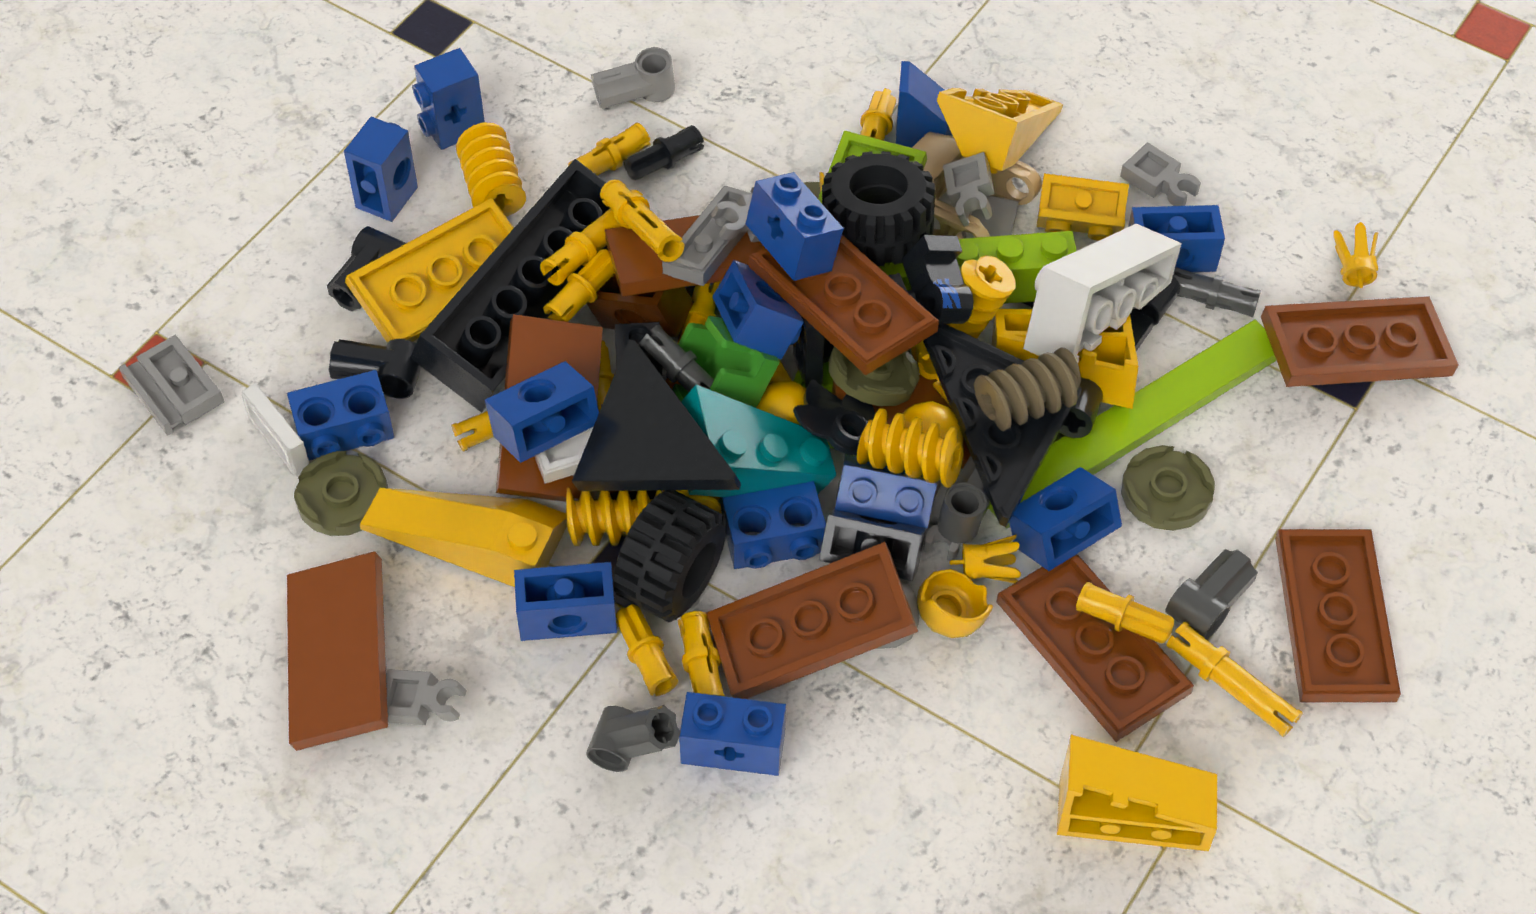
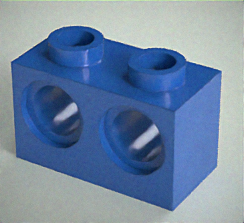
(340, 410)
(771, 515)

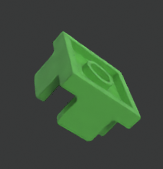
(736, 369)

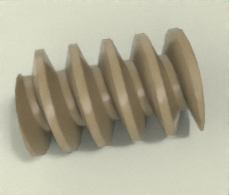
(1029, 388)

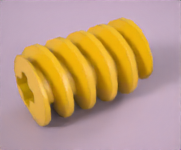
(490, 167)
(990, 286)
(911, 449)
(603, 515)

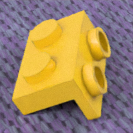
(1082, 206)

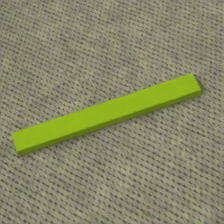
(1158, 406)

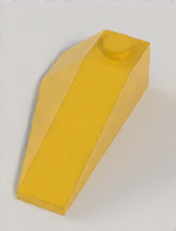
(996, 123)
(469, 530)

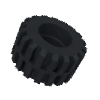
(881, 203)
(669, 555)

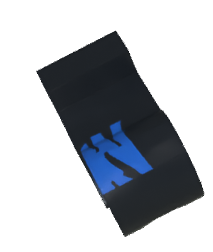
(937, 278)

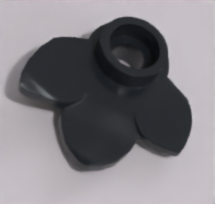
(833, 418)

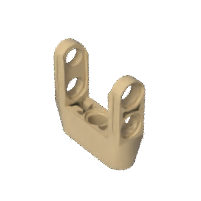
(943, 150)

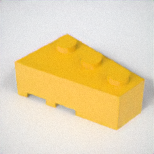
(1110, 365)
(1134, 798)

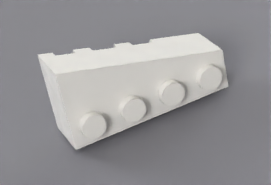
(1098, 289)

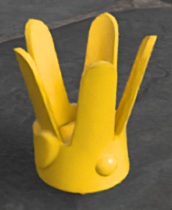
(1357, 268)
(990, 560)

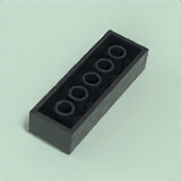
(471, 334)

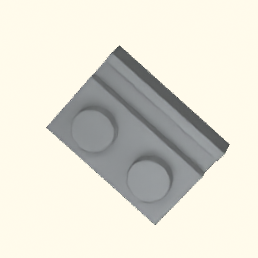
(172, 384)

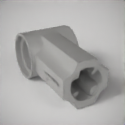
(647, 77)

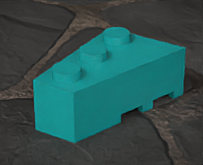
(759, 445)

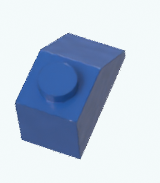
(918, 107)

